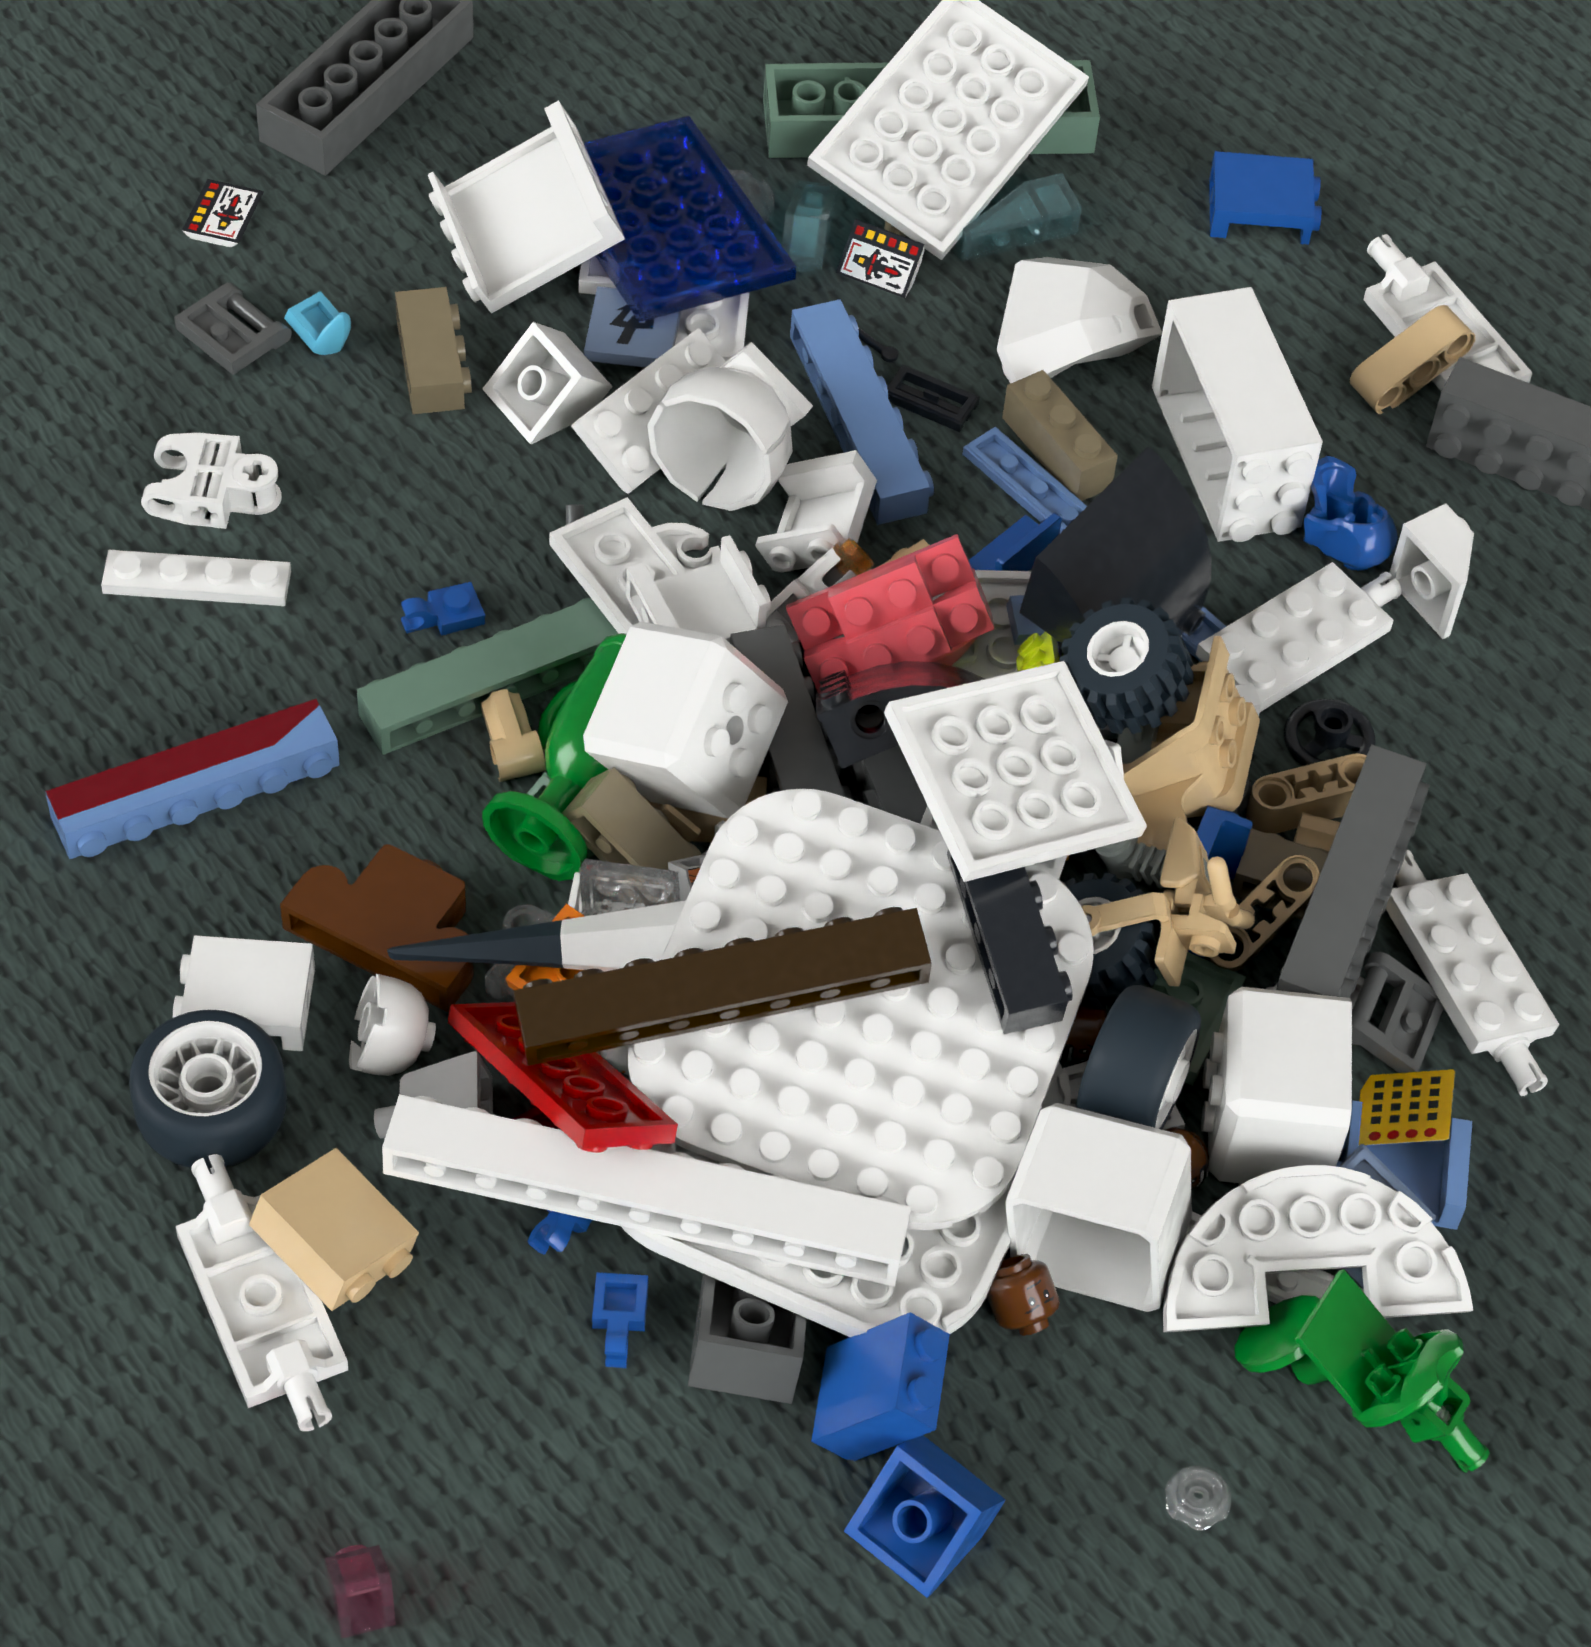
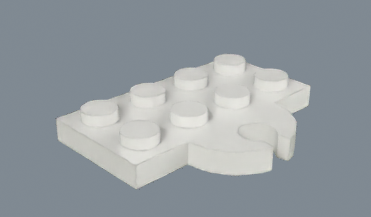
(616, 537)

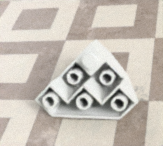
(1069, 316)

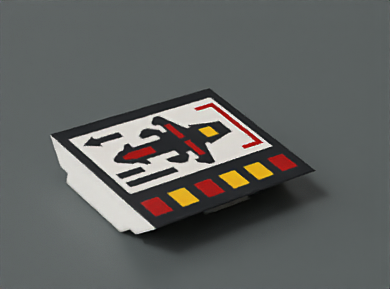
(222, 213)
(881, 258)

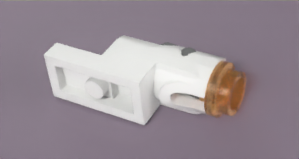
(836, 566)

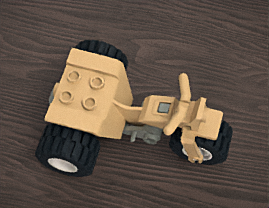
(1182, 749)

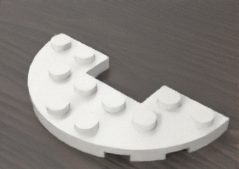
(1307, 1223)

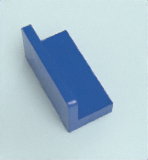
(1018, 545)

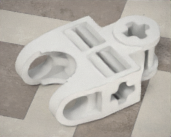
(211, 480)

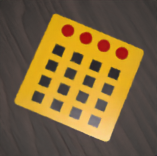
(1406, 1107)

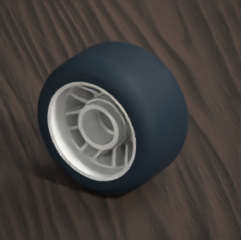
(1140, 1057)
(208, 1088)

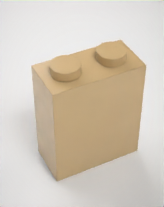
(334, 1229)

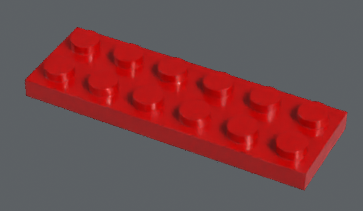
(576, 1093)

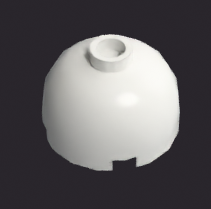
(392, 1026)

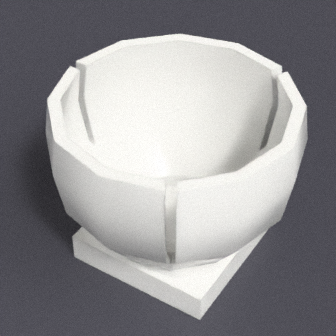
(727, 420)

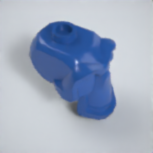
(1347, 522)

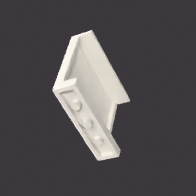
(526, 214)

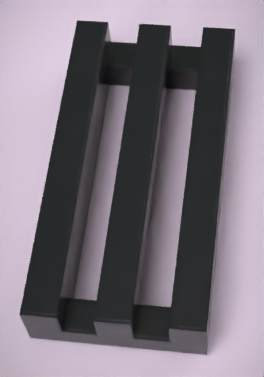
(928, 403)

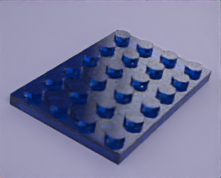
(682, 221)

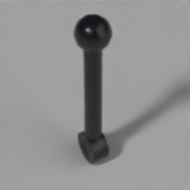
(888, 353)

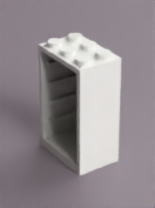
(1236, 414)

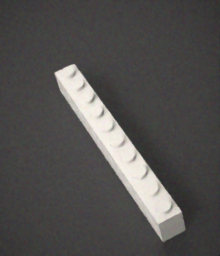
(647, 1190)

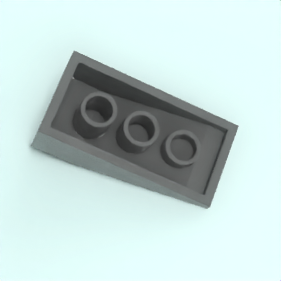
(745, 1344)

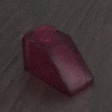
(360, 1589)

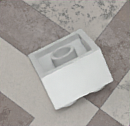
(545, 383)
(1434, 565)

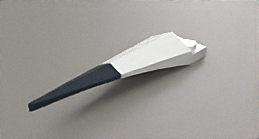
(578, 943)

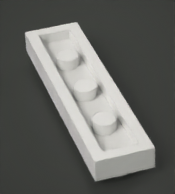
(196, 577)

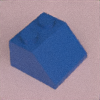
(923, 1514)

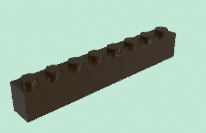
(722, 985)

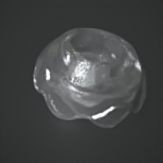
(1196, 1512)

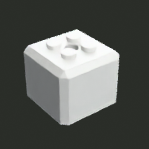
(685, 719)
(1278, 1083)
(1101, 1204)

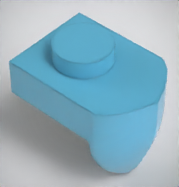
(319, 324)

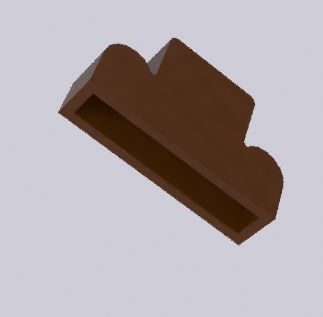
(388, 906)

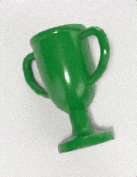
(534, 828)

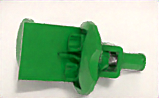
(1371, 1365)

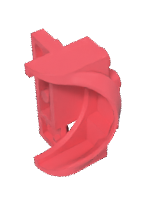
(892, 614)

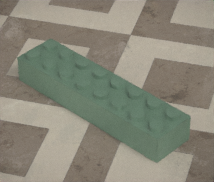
(811, 98)

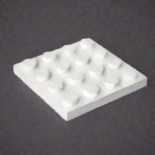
(1014, 770)

